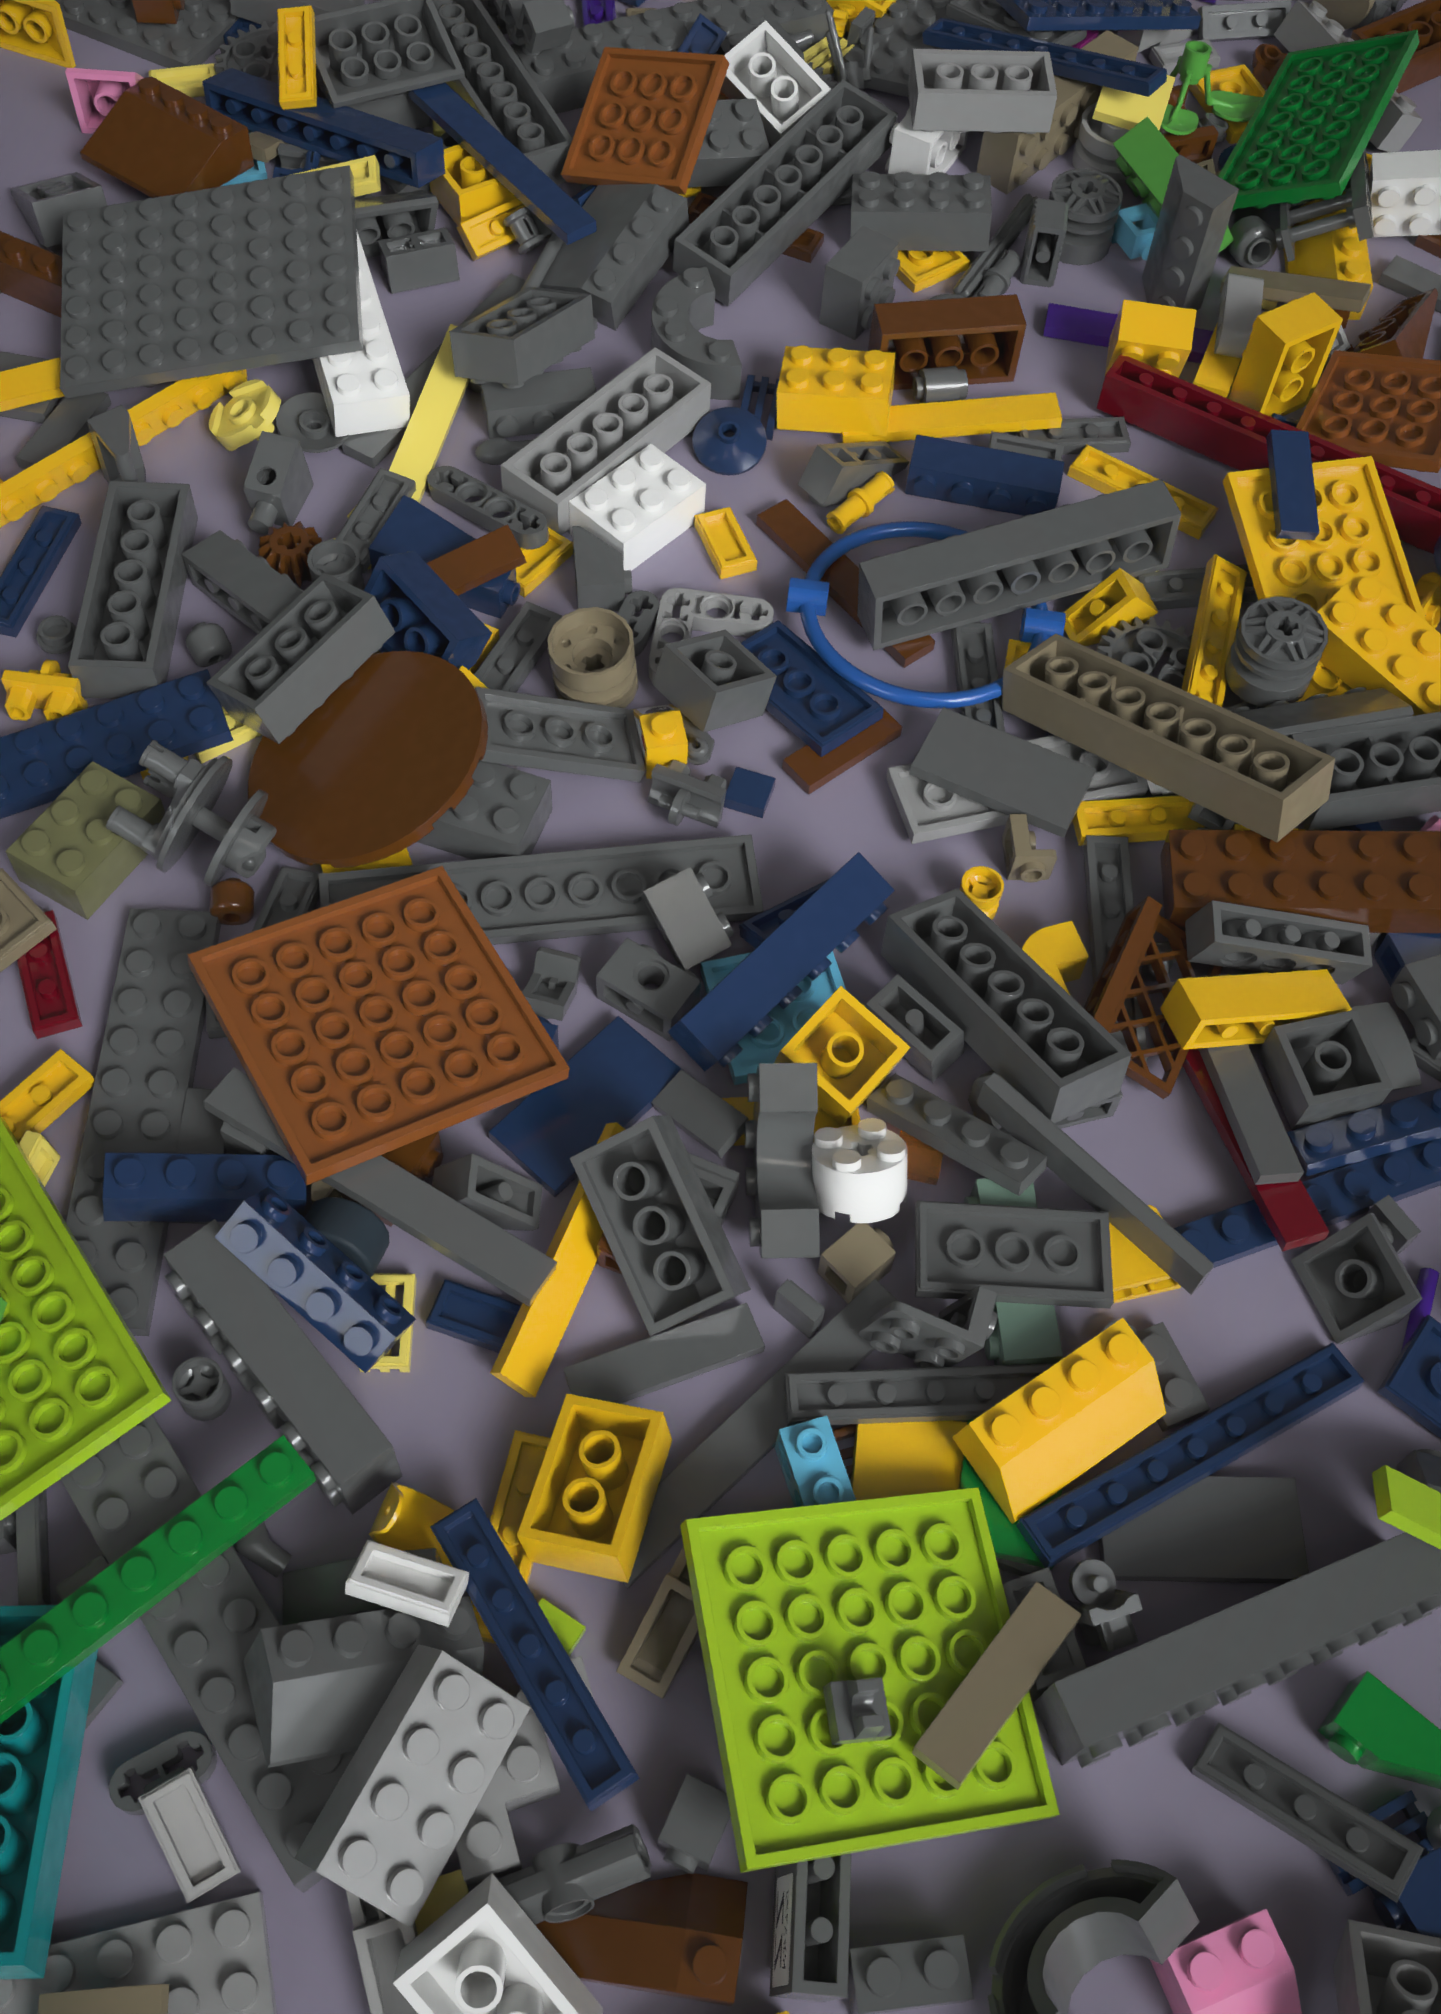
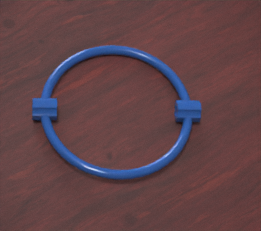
(810, 599)

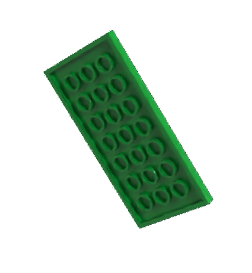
(1316, 120)

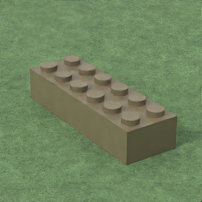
(1018, 155)

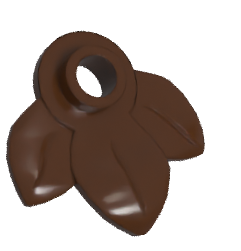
(1266, 63)

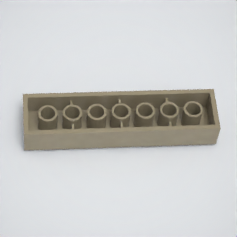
(1169, 736)

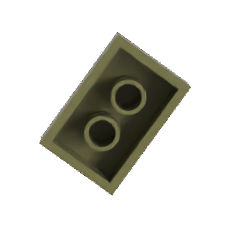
(70, 849)

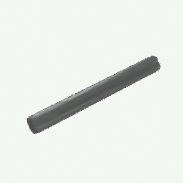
(1000, 241)

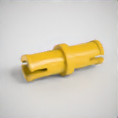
(860, 502)

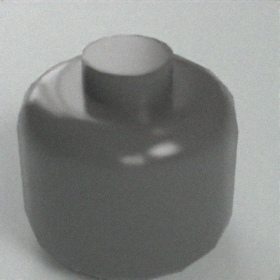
(208, 644)

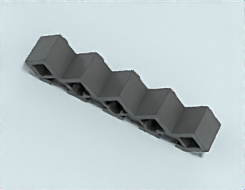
(533, 22)

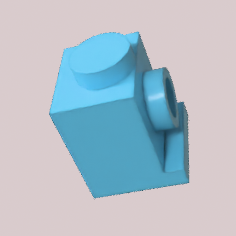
(1136, 238)

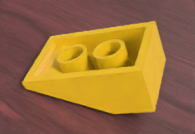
(36, 30)

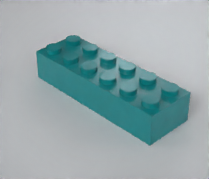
(37, 1793)

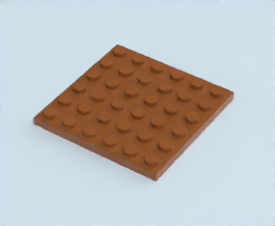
(376, 1022)

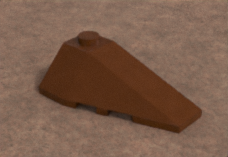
(1402, 329)
(660, 1938)

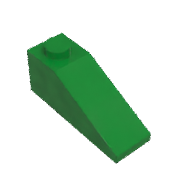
(1383, 1733)

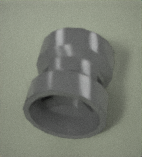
(195, 1379)

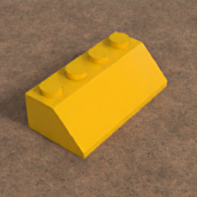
(1332, 256)
(1064, 1420)

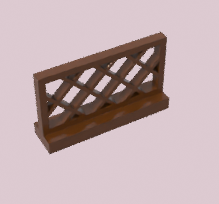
(1122, 971)

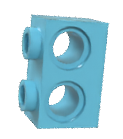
(813, 1464)

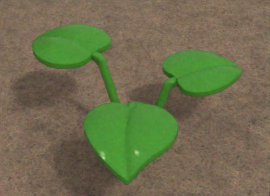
(1227, 105)

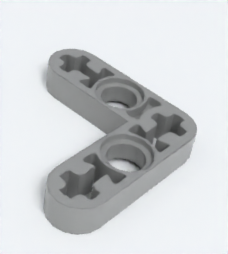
(695, 617)

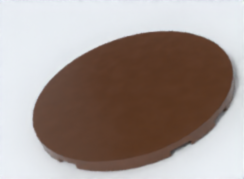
(373, 762)

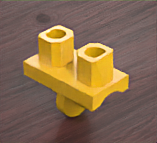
(42, 689)

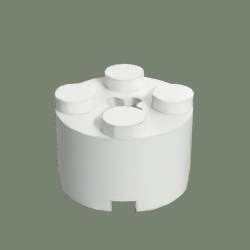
(859, 1171)

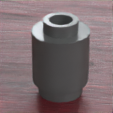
(940, 384)

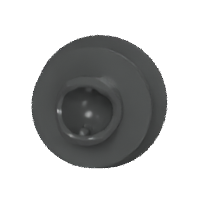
(193, 795)

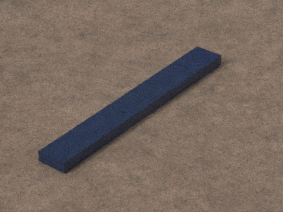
(1065, 60)
(505, 162)
(1188, 1455)

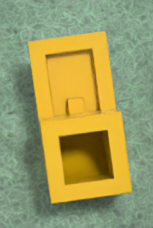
(1058, 952)

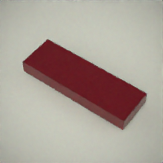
(49, 986)

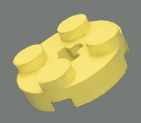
(245, 415)

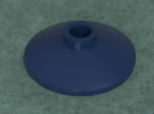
(729, 454)

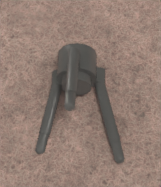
(849, 71)

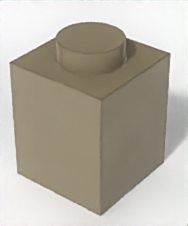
(856, 1260)

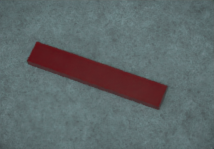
(1283, 1205)

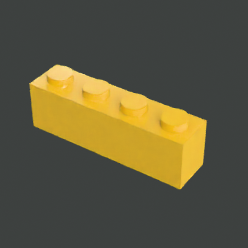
(1247, 1006)

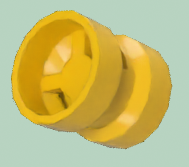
(983, 888)

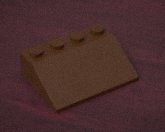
(168, 142)

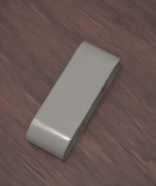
(1237, 312)

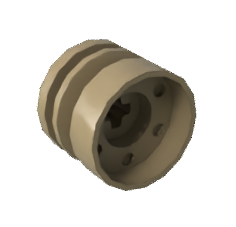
(593, 658)

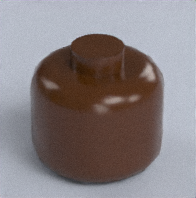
(232, 901)

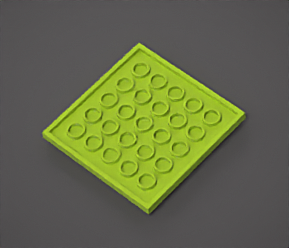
(844, 1596)

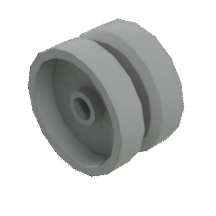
(1095, 146)

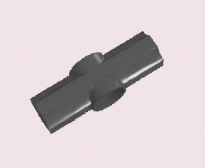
(572, 1875)

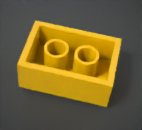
(1285, 356)
(835, 390)
(595, 1488)

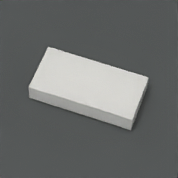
(407, 1583)

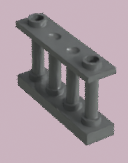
(1357, 215)

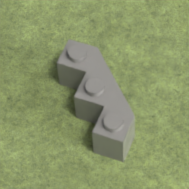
(520, 1780)

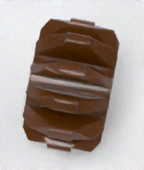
(288, 550)

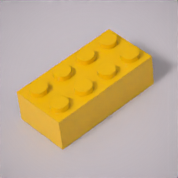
(1382, 644)

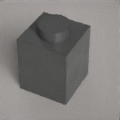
(694, 1825)

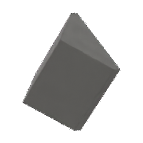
(1357, 1280)

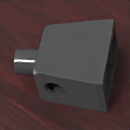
(276, 482)

